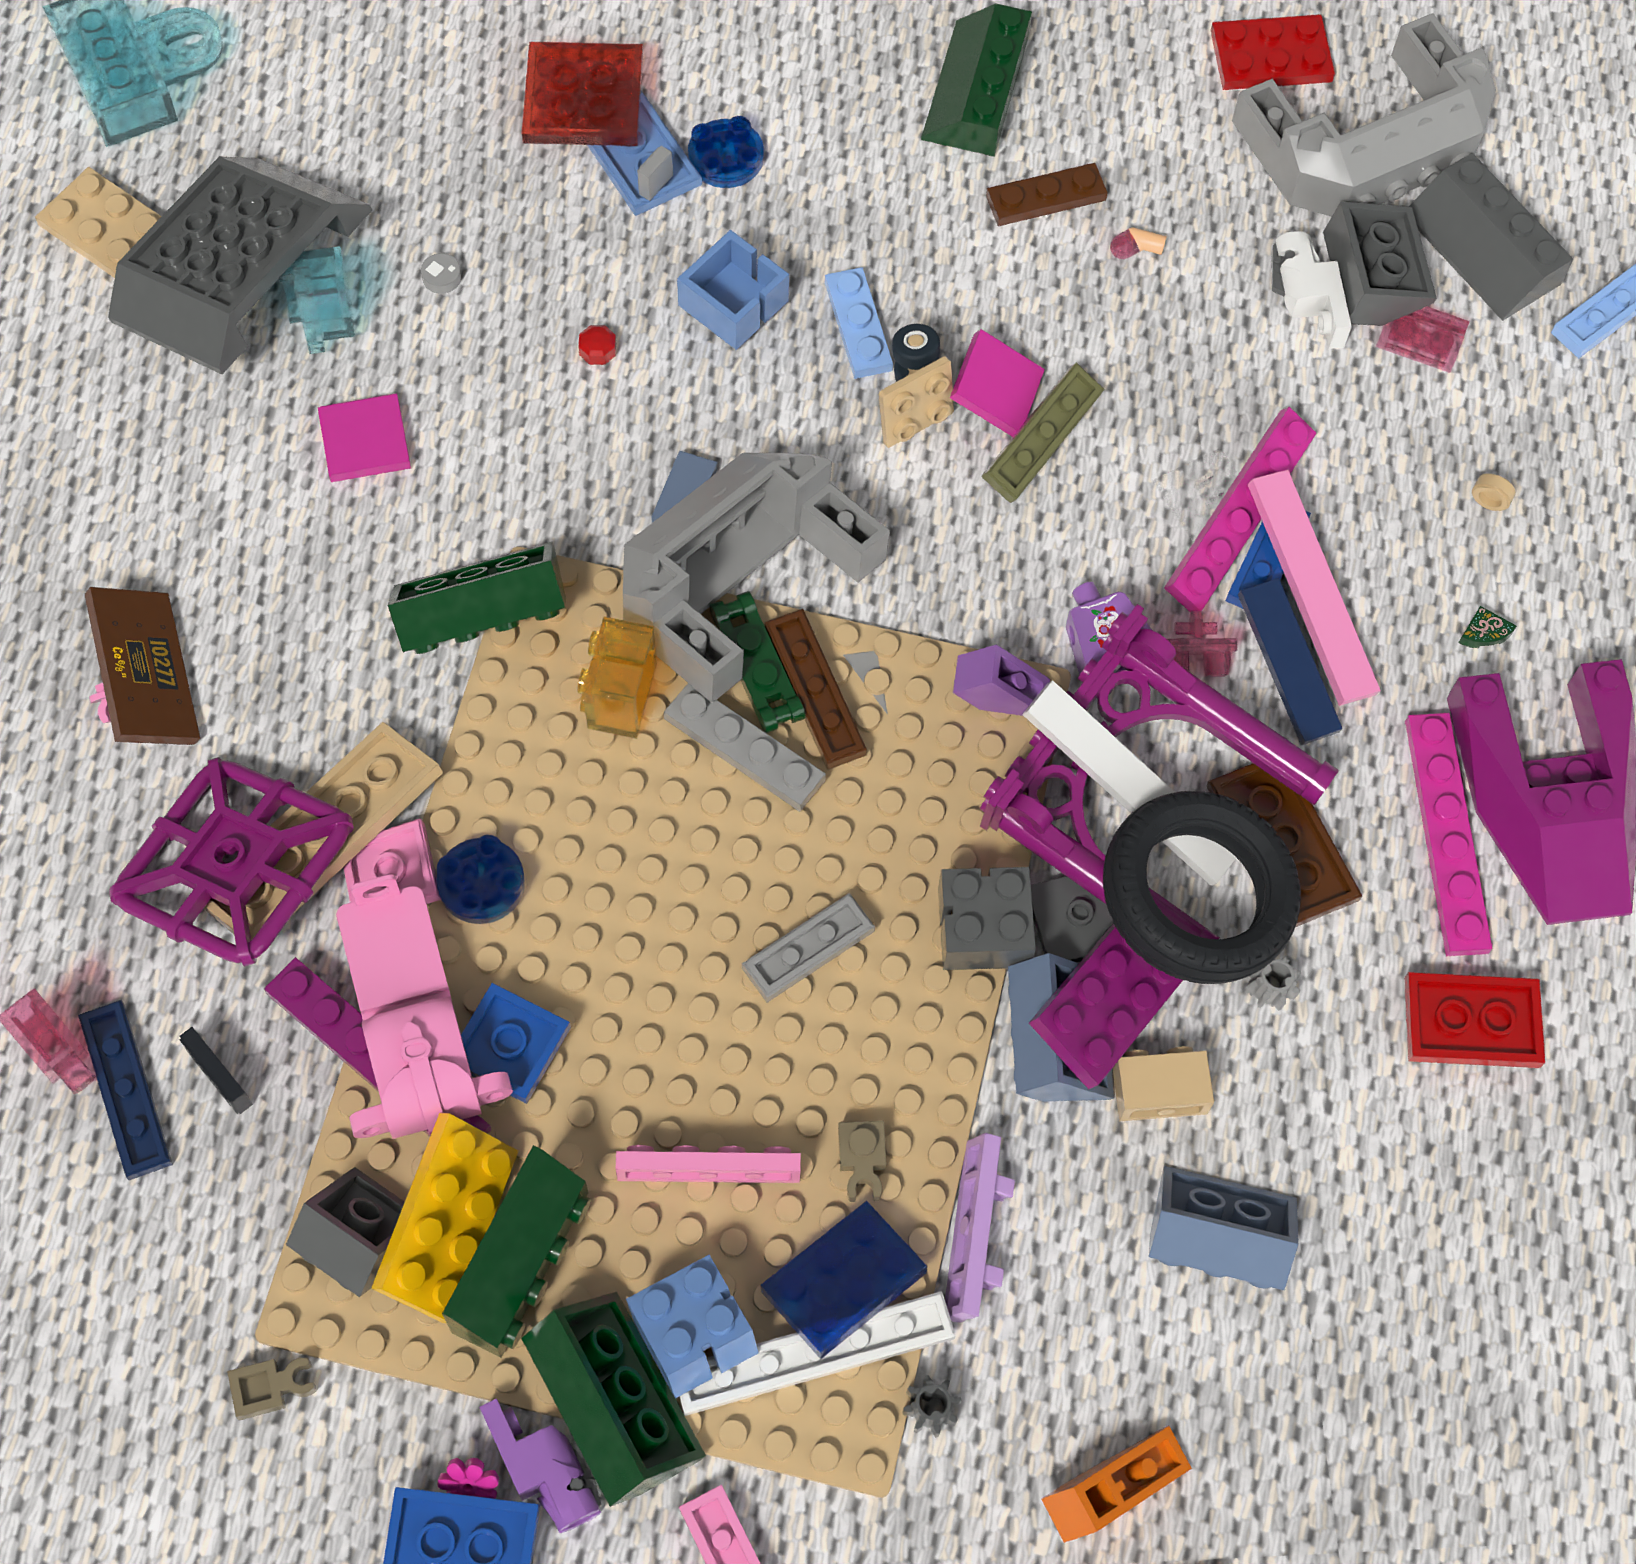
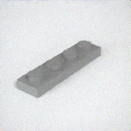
(745, 747)

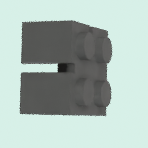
(988, 920)

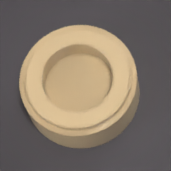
(1493, 492)

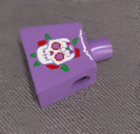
(1091, 620)

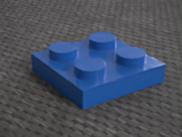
(513, 1039)

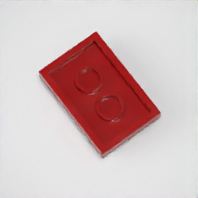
(1272, 48)
(1474, 1020)

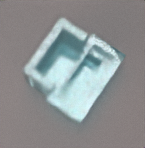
(319, 296)

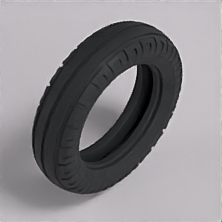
(1163, 942)

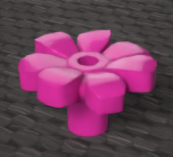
(469, 1479)

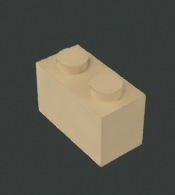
(1162, 1084)

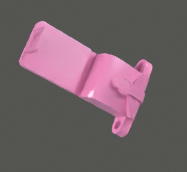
(407, 1015)

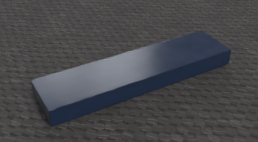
(1290, 661)
(125, 1090)

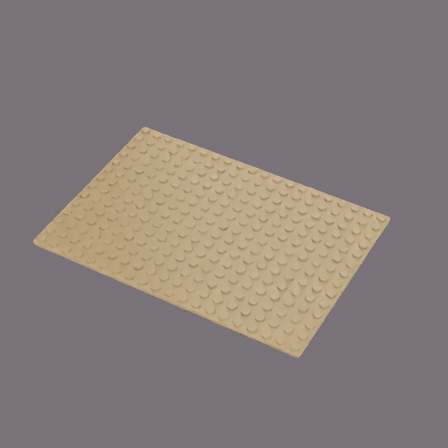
(634, 921)

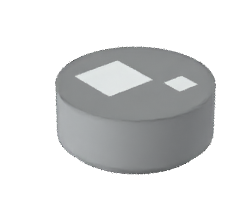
(441, 273)

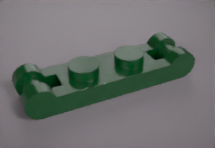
(762, 669)

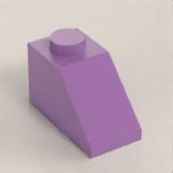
(997, 681)

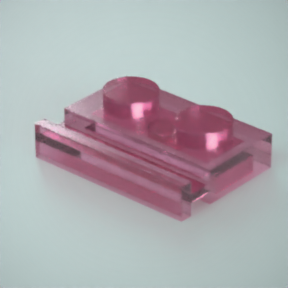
(1425, 337)

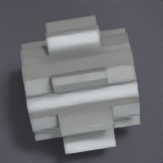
(1272, 995)

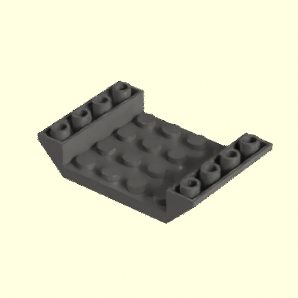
(221, 254)

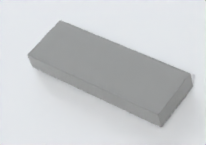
(808, 947)

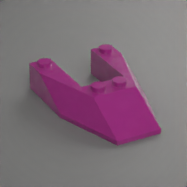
(1558, 819)

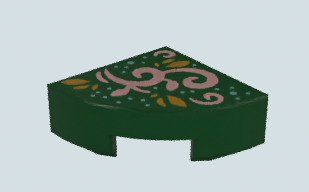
(1486, 630)

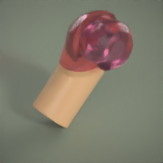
(1136, 240)

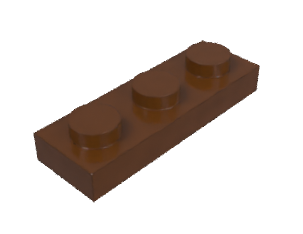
(1046, 194)

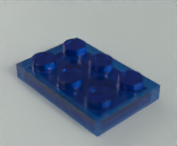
(843, 1279)

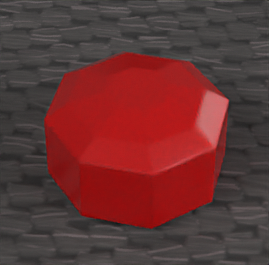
(597, 345)

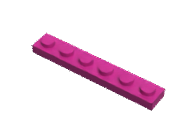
(1237, 513)
(1448, 835)

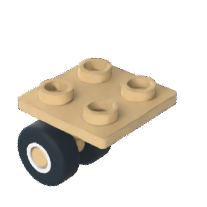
(921, 385)

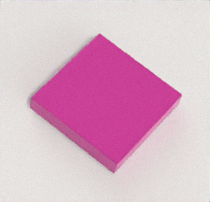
(997, 383)
(364, 437)

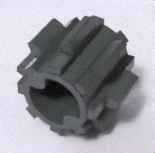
(936, 1418)

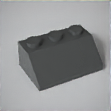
(1379, 261)

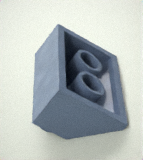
(1037, 1068)
(1224, 1228)

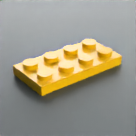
(444, 1215)

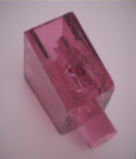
(40, 1029)

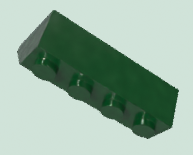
(978, 79)
(477, 598)
(517, 1253)
(612, 1397)

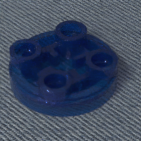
(726, 152)
(480, 880)

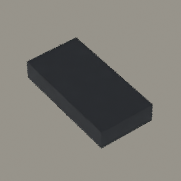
(215, 1071)

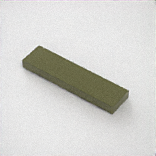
(1042, 433)

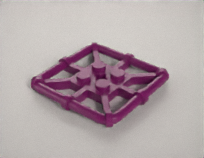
(235, 882)

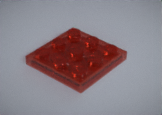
(582, 94)

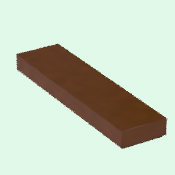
(816, 688)

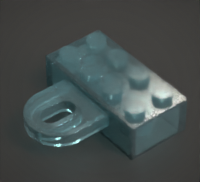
(127, 63)

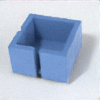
(724, 292)
(687, 1316)

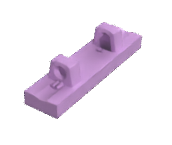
(968, 1265)

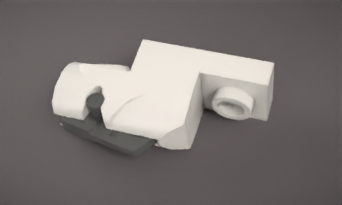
(1310, 286)

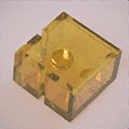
(618, 676)

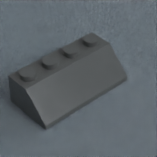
(1489, 237)

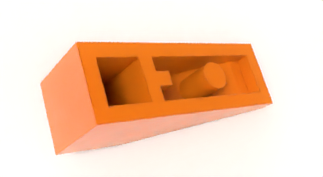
(1116, 1485)

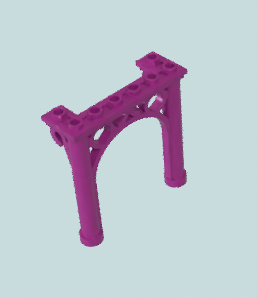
(1148, 663)

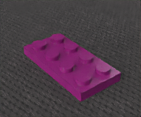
(1102, 1007)

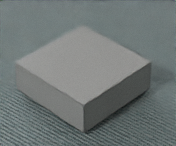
(655, 172)

